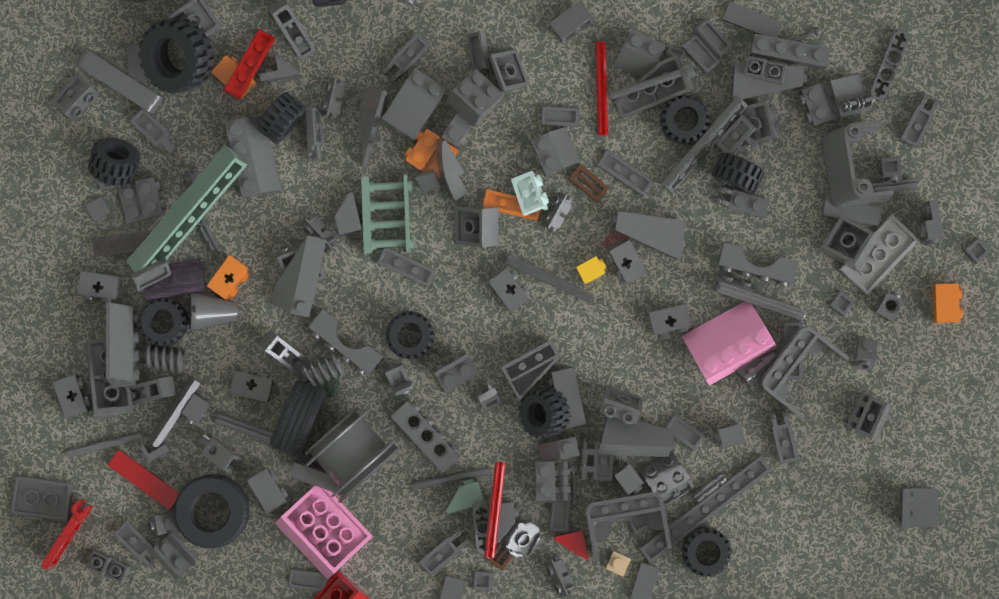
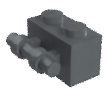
(755, 370)
(872, 418)
(545, 482)

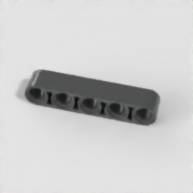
(119, 80)

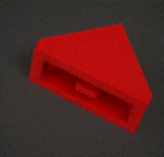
(574, 541)

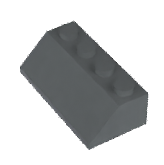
(256, 151)
(121, 345)

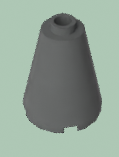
(211, 311)

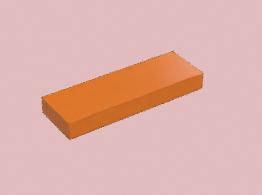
(507, 204)

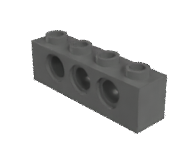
(402, 417)

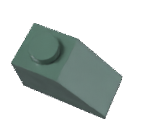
(465, 496)

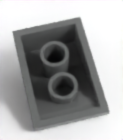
(414, 104)

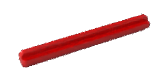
(601, 88)
(494, 512)

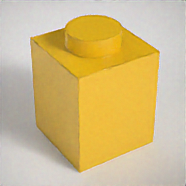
(591, 269)

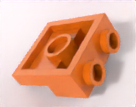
(424, 153)

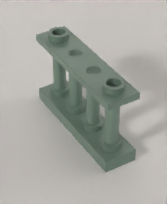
(370, 224)

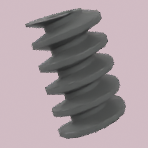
(165, 358)
(322, 370)

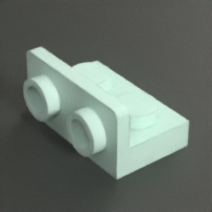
(530, 193)

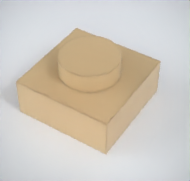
(618, 563)

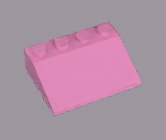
(729, 342)
(323, 530)

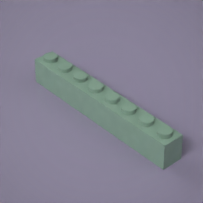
(188, 209)

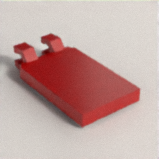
(67, 534)

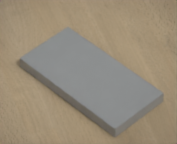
(892, 245)

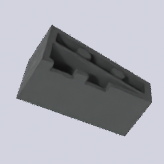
(530, 367)

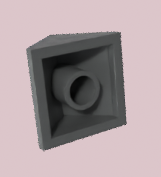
(508, 71)

